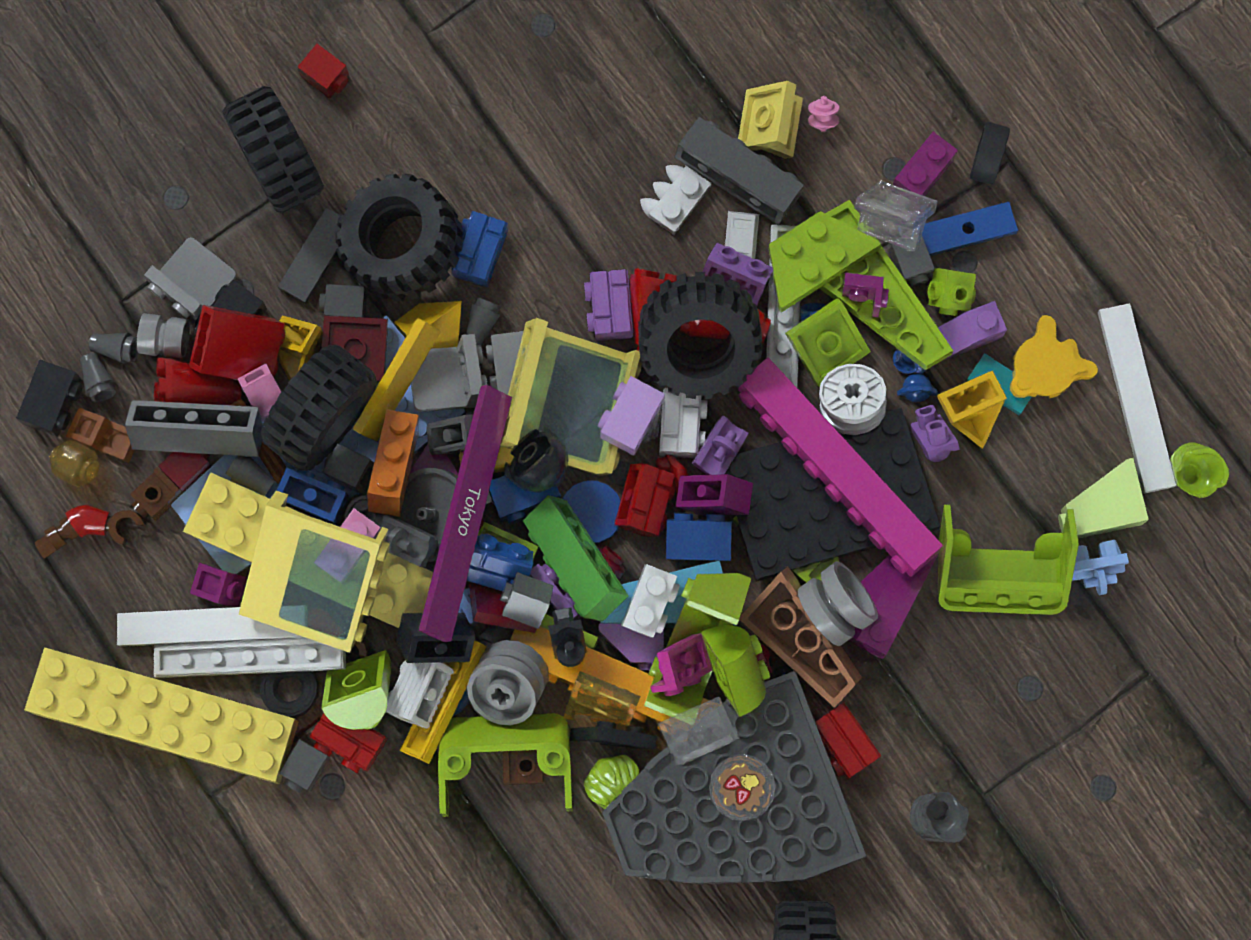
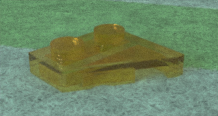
(601, 701)

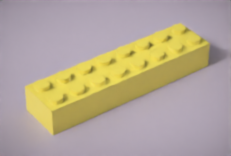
(232, 519)
(161, 715)

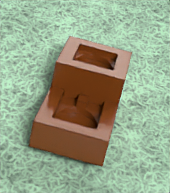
(100, 435)

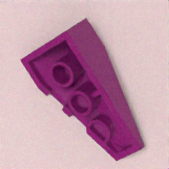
(893, 598)

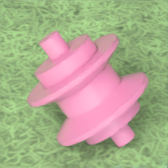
(823, 114)

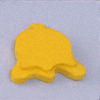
(1046, 365)

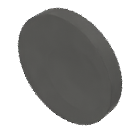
(429, 501)

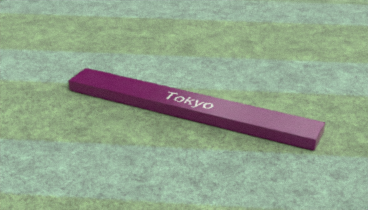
(465, 514)

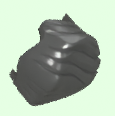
(939, 817)

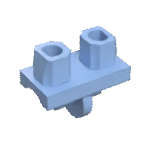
(1102, 570)

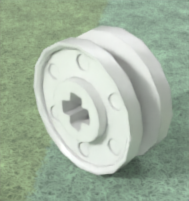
(853, 399)

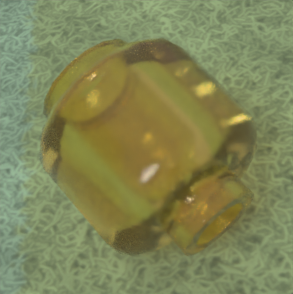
(74, 463)

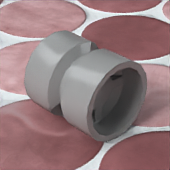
(165, 336)

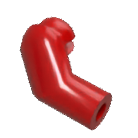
(672, 465)

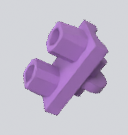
(933, 434)
(720, 447)

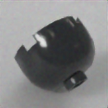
(538, 461)

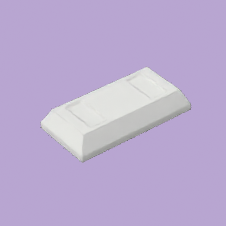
(742, 232)

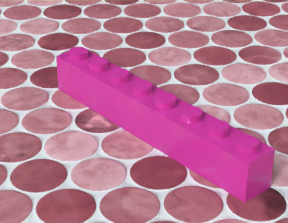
(839, 468)

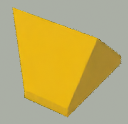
(441, 315)
(300, 344)
(974, 406)

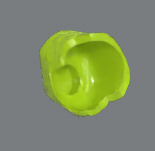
(1198, 469)
(609, 778)

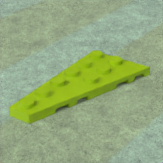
(904, 319)

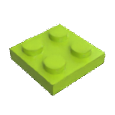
(827, 341)

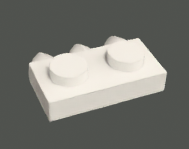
(676, 199)

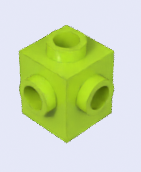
(951, 291)

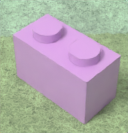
(631, 415)

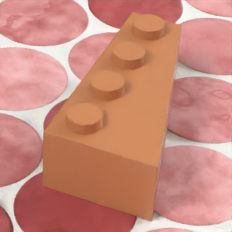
(786, 628)

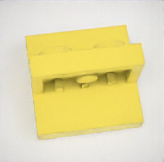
(771, 118)

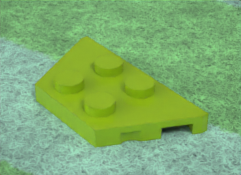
(815, 255)

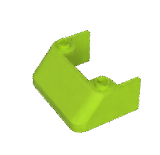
(1006, 578)
(709, 603)
(539, 732)

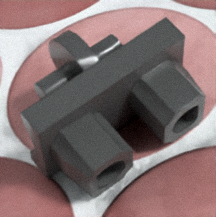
(409, 541)

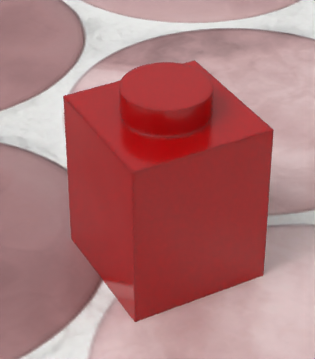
(324, 71)

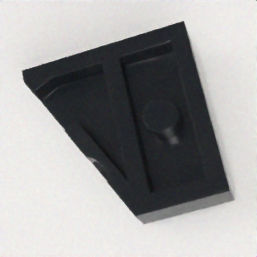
(607, 734)

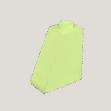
(1109, 504)

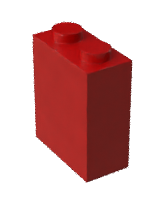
(235, 343)

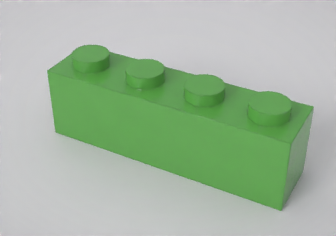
(575, 559)

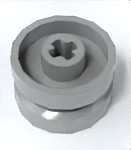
(837, 603)
(507, 682)

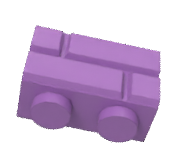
(610, 305)

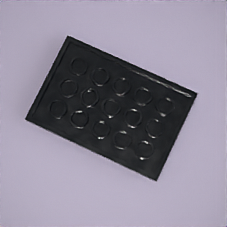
(796, 520)

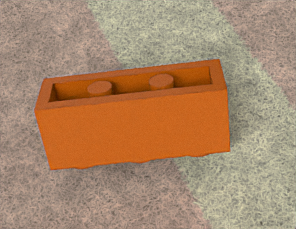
(393, 463)

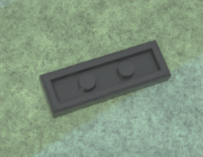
(312, 259)

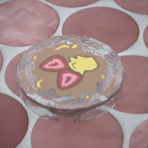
(742, 787)

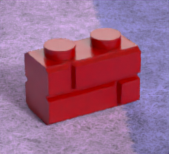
(645, 500)
(846, 742)
(356, 746)

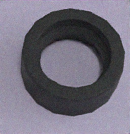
(989, 153)

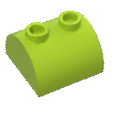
(736, 666)
(358, 694)

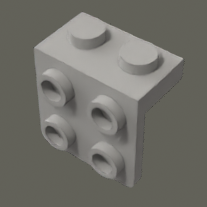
(190, 278)
(449, 377)

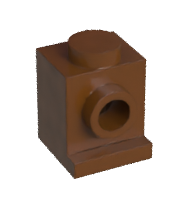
(166, 495)
(511, 768)

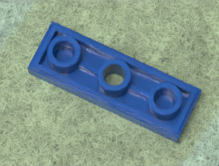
(985, 223)

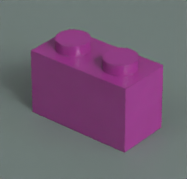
(926, 165)
(714, 494)

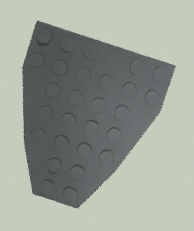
(674, 833)

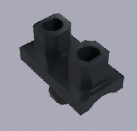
(567, 638)

